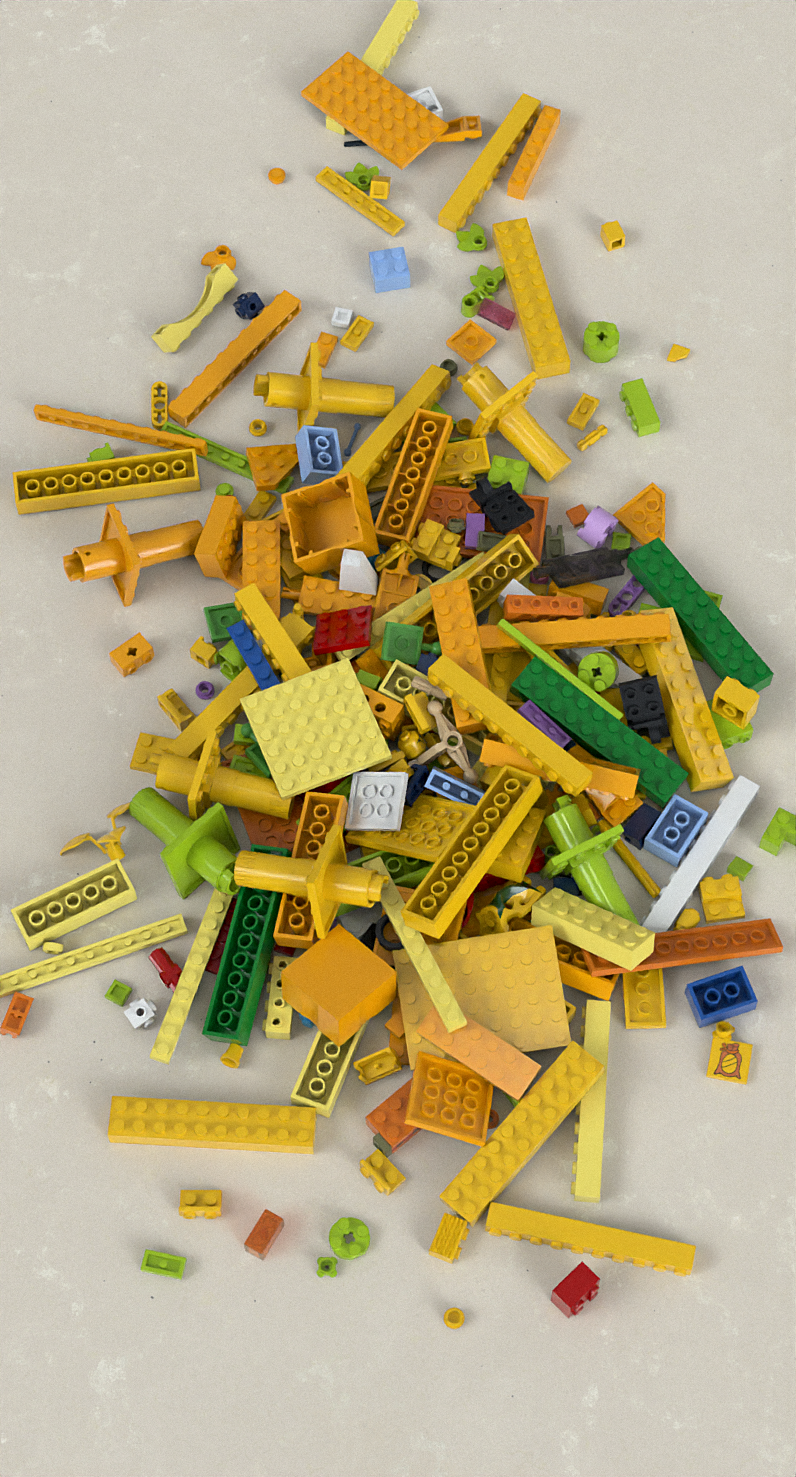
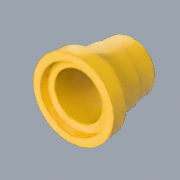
(232, 1056)

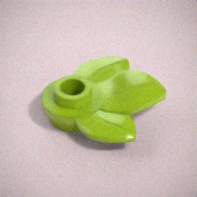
(362, 175)
(469, 240)
(487, 277)

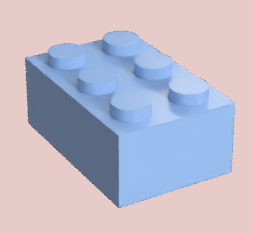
(318, 454)
(675, 830)

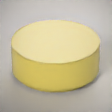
(53, 948)

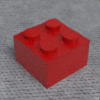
(575, 1290)

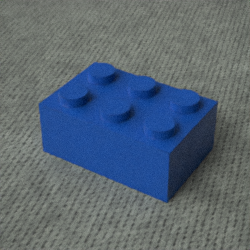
(720, 996)

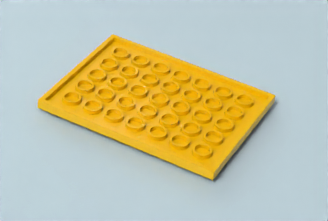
(500, 982)

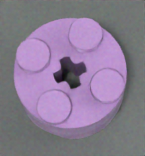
(597, 527)

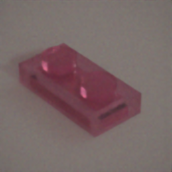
(496, 314)

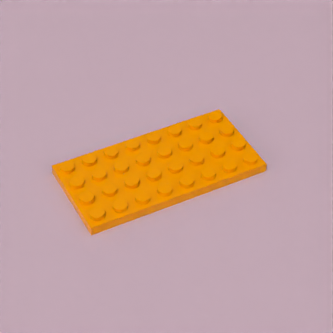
(374, 110)

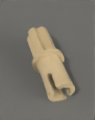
(427, 687)

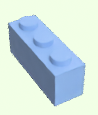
(453, 787)

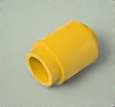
(688, 919)

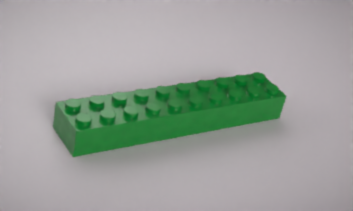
(698, 616)
(598, 730)
(244, 962)

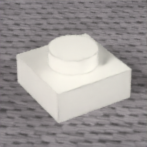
(342, 317)

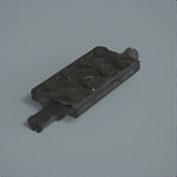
(583, 566)

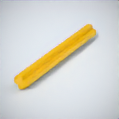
(633, 864)

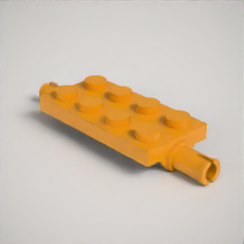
(394, 587)
(325, 596)

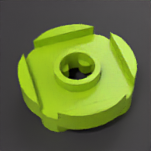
(347, 1226)

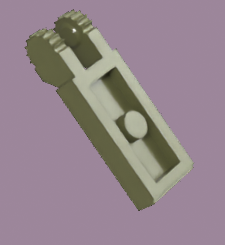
(554, 544)

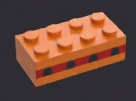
(390, 1116)

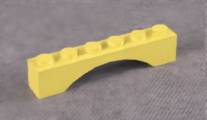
(217, 284)

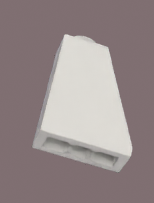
(357, 573)

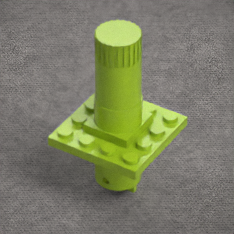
(193, 849)
(584, 858)

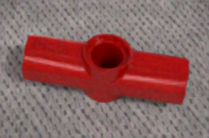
(168, 971)

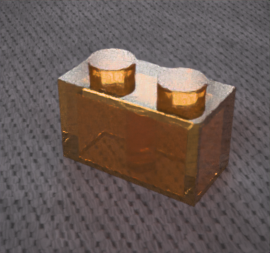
(264, 1234)

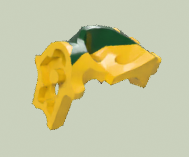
(513, 895)

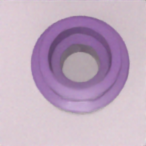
(202, 686)

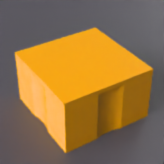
(327, 521)
(338, 984)

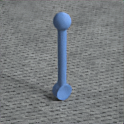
(347, 452)

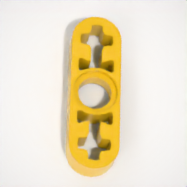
(154, 400)

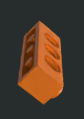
(541, 608)

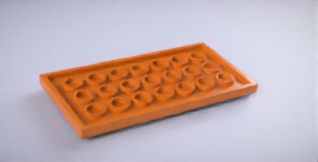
(453, 502)

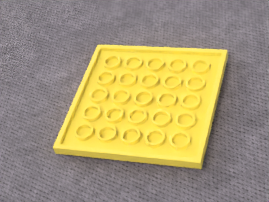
(315, 729)

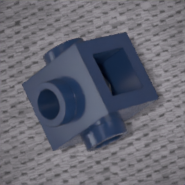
(248, 305)

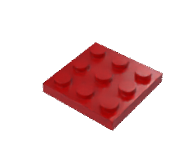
(343, 630)

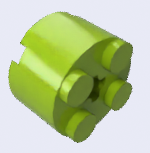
(601, 341)
(230, 661)
(608, 666)

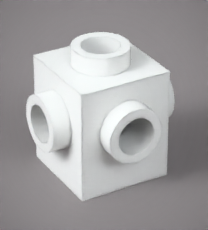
(134, 1013)

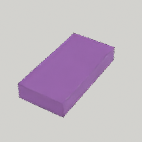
(474, 524)

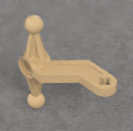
(457, 753)

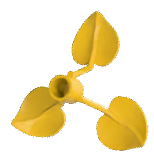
(113, 844)

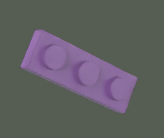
(544, 723)

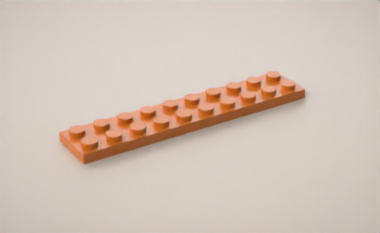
(698, 946)

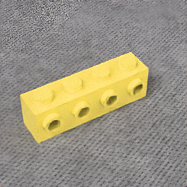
(279, 1012)

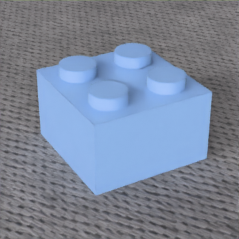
(389, 269)

